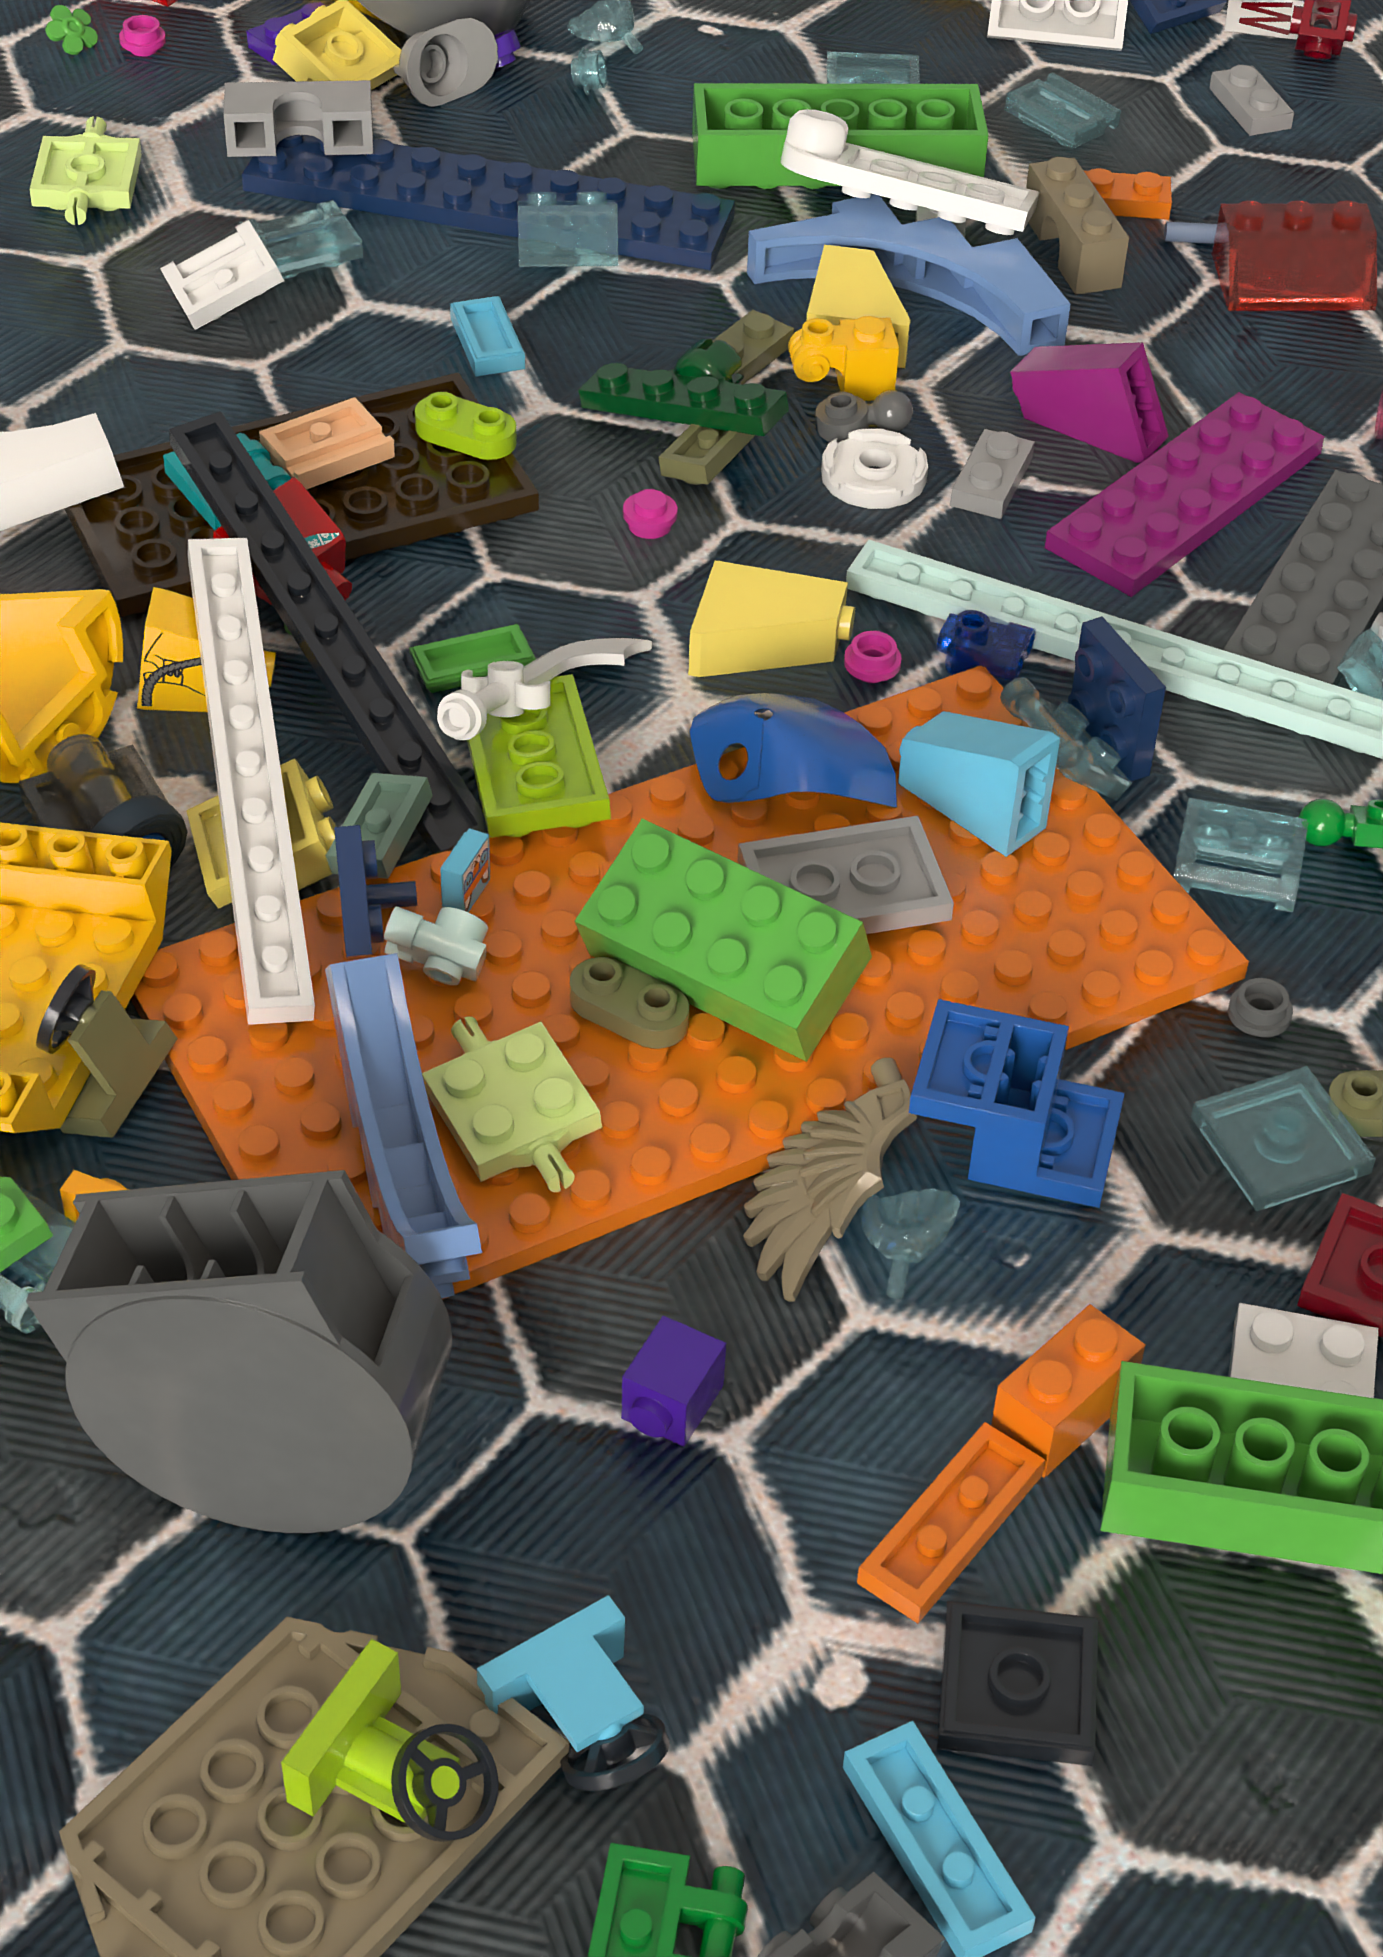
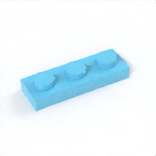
(938, 1842)

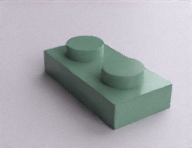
(388, 814)

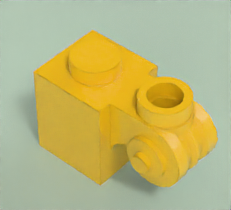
(859, 349)

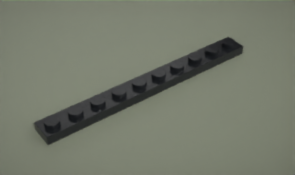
(325, 626)

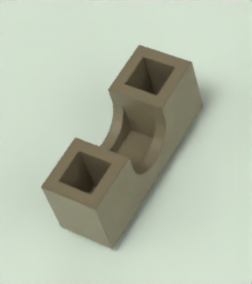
(1088, 232)

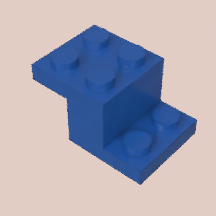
(1007, 1084)

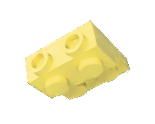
(336, 46)
(309, 833)

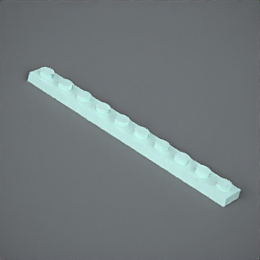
(1179, 663)

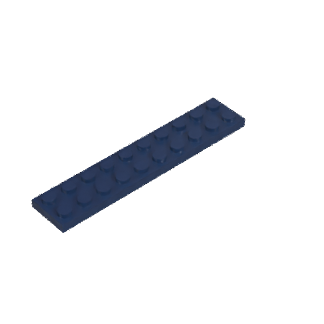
(485, 193)

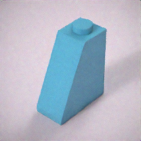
(982, 775)

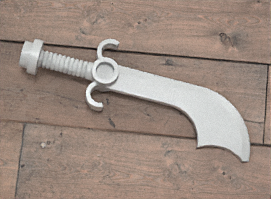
(514, 688)

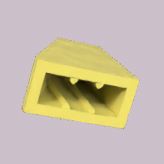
(855, 285)
(766, 620)

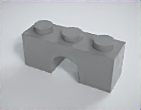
(266, 112)

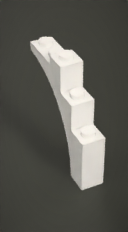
(54, 469)

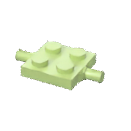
(85, 172)
(512, 1102)

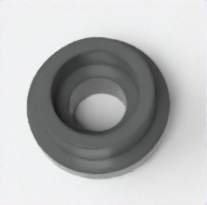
(1261, 1008)

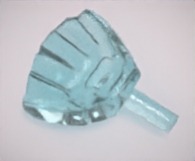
(607, 23)
(908, 1228)

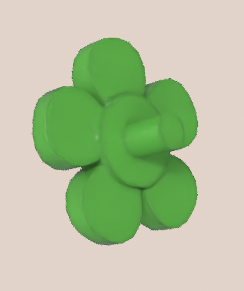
(71, 29)

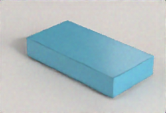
(487, 336)

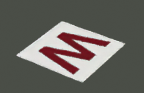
(1261, 17)

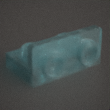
(567, 231)

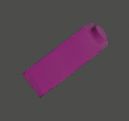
(1094, 396)

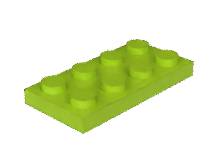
(539, 767)

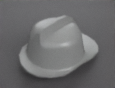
(448, 61)

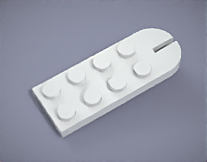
(819, 150)

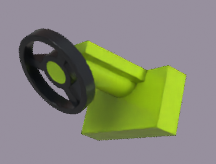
(381, 1762)

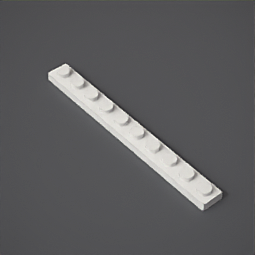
(250, 785)

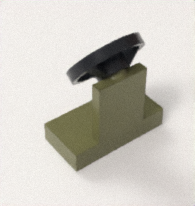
(113, 1047)

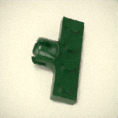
(695, 392)

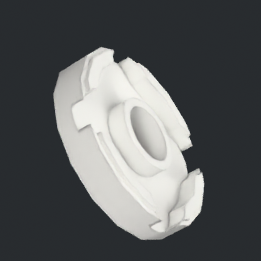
(897, 481)

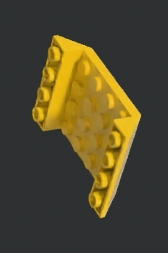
(61, 906)

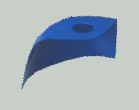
(796, 750)

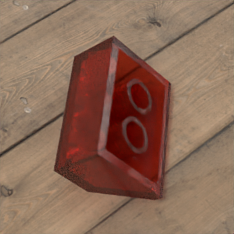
(1296, 256)

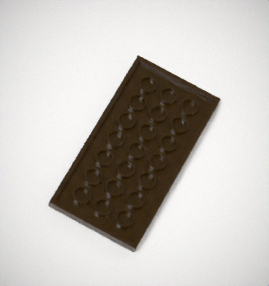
(425, 491)

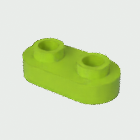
(465, 426)

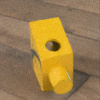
(171, 656)

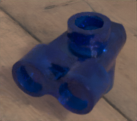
(975, 641)

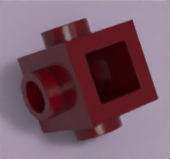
(1322, 42)

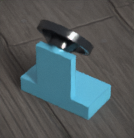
(576, 1681)

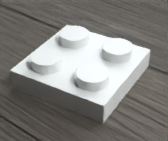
(1303, 1351)

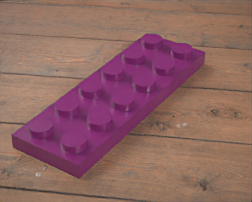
(1184, 493)

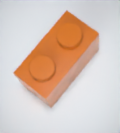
(1065, 1387)

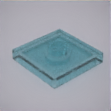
(1282, 1138)

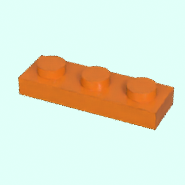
(950, 1522)

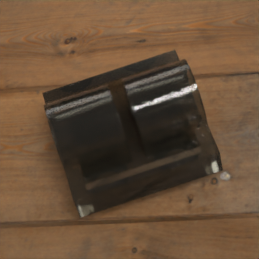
(85, 784)

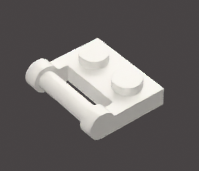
(222, 276)

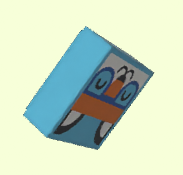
(466, 871)

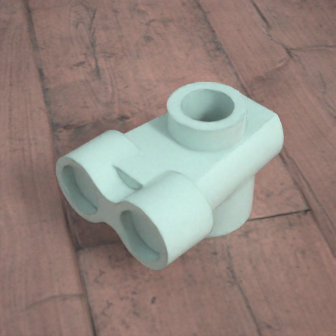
(447, 948)

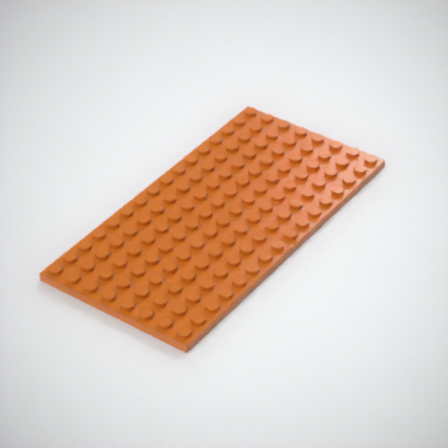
(1057, 932)

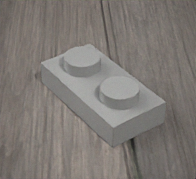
(1251, 100)
(992, 473)

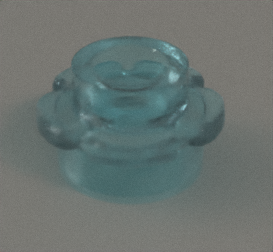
(589, 70)

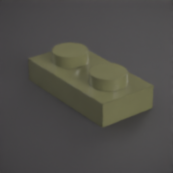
(757, 341)
(701, 453)

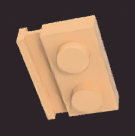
(328, 443)

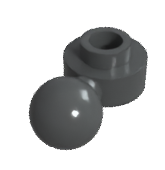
(846, 413)

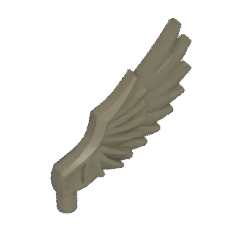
(825, 1177)

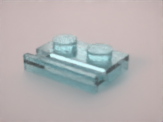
(1062, 110)

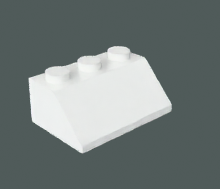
(1060, 22)

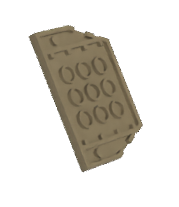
(212, 1860)

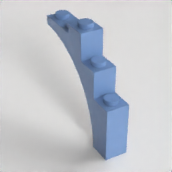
(931, 257)
(396, 1122)

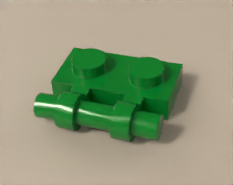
(649, 1897)

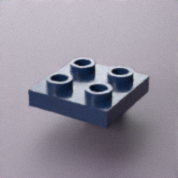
(1117, 696)

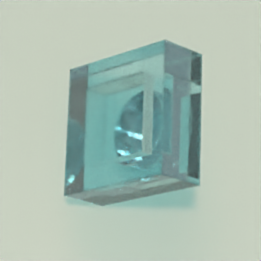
(1364, 665)

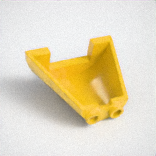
(54, 673)

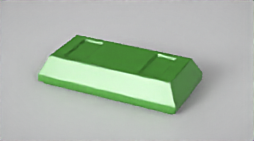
(445, 660)

